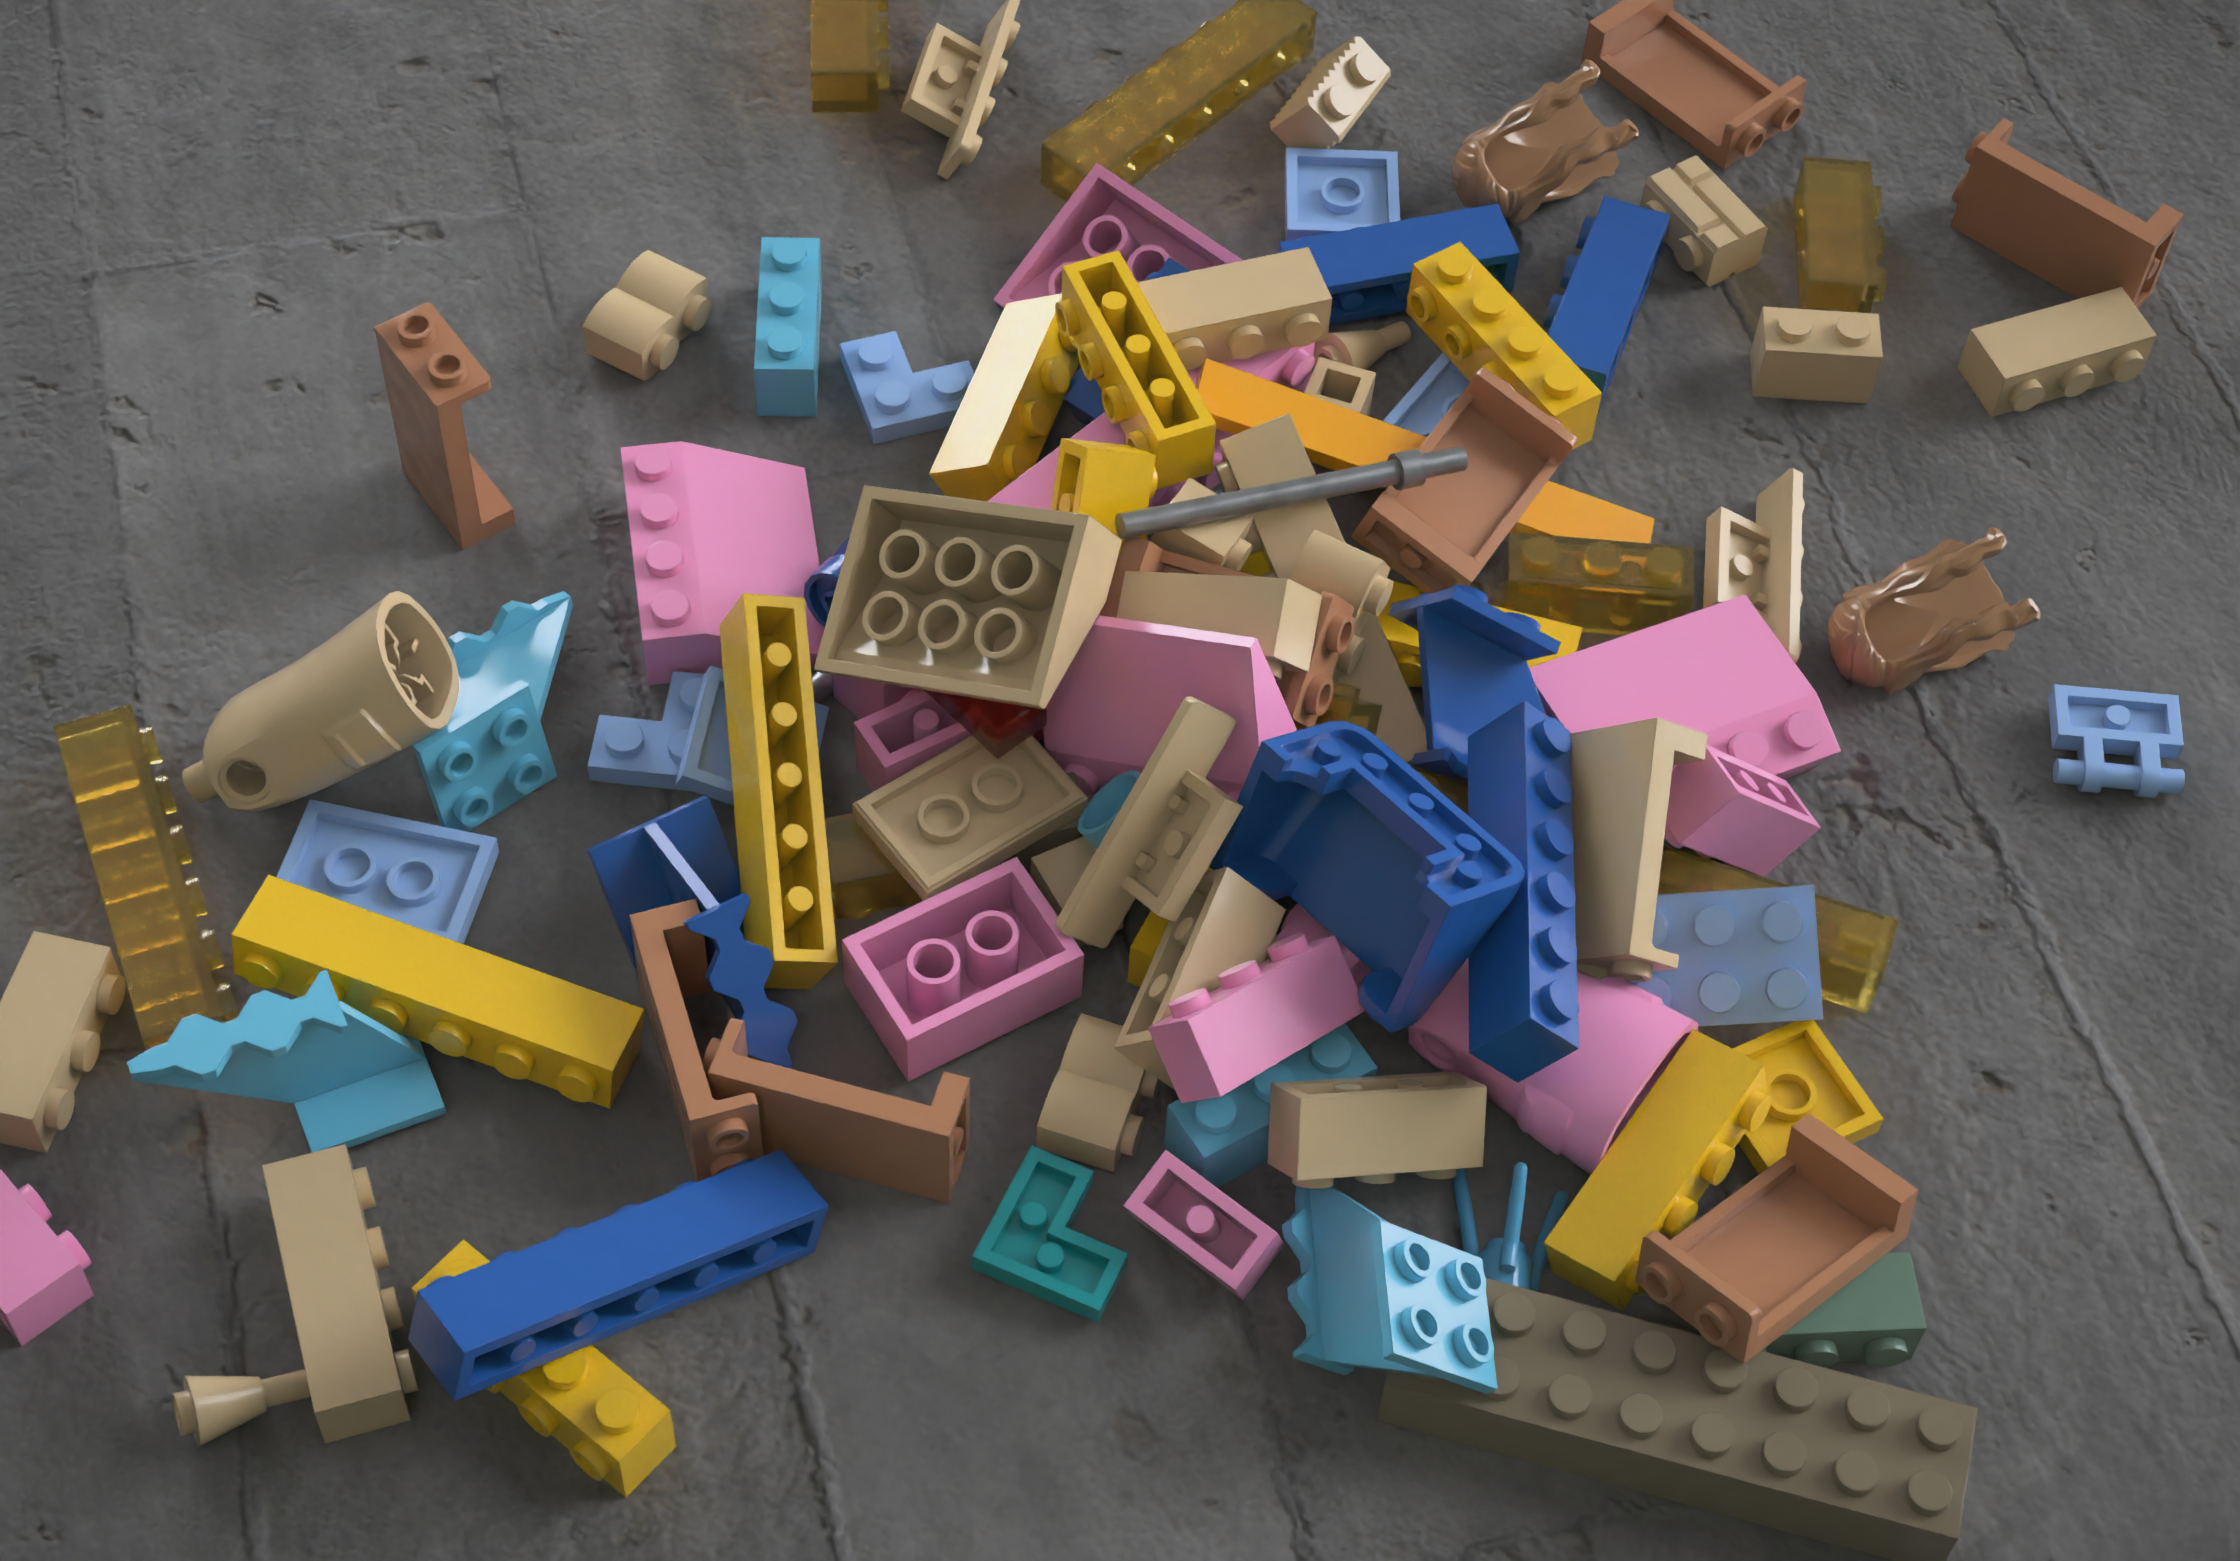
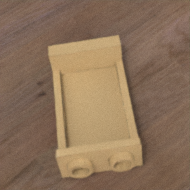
(1618, 838)

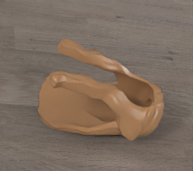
(1539, 150)
(1926, 617)

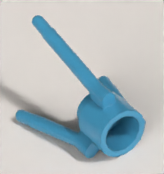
(1507, 1257)

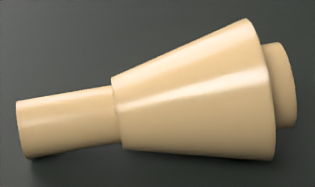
(1363, 346)
(221, 1403)

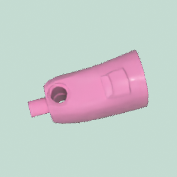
(1584, 1097)

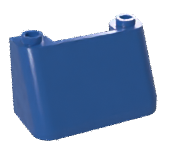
(1371, 860)

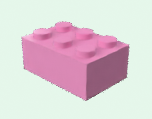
(962, 968)

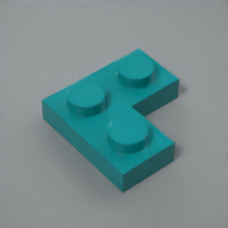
(1033, 1242)

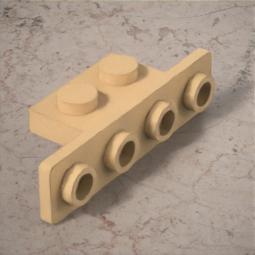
(955, 84)
(1761, 558)
(1161, 832)

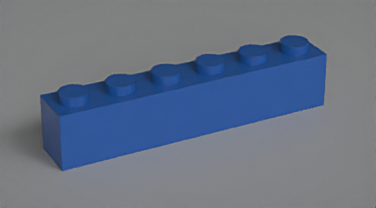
(1527, 962)
(614, 1273)

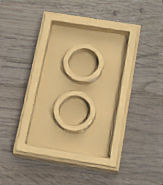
(967, 812)

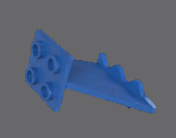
(1469, 669)
(688, 859)

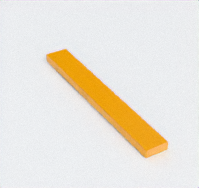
(1349, 439)

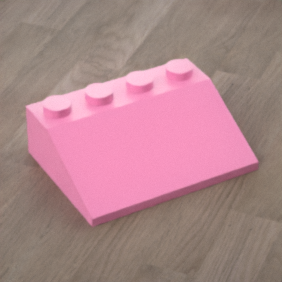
(1104, 218)
(704, 535)
(1702, 671)
(1133, 682)

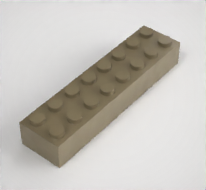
(1703, 1430)

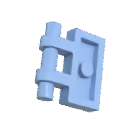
(2118, 724)

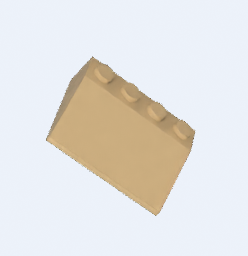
(965, 595)

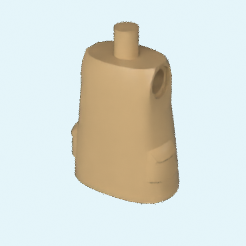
(331, 712)

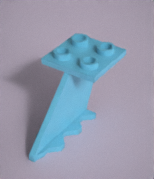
(495, 739)
(313, 1051)
(1386, 1295)

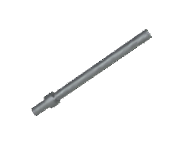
(1401, 470)

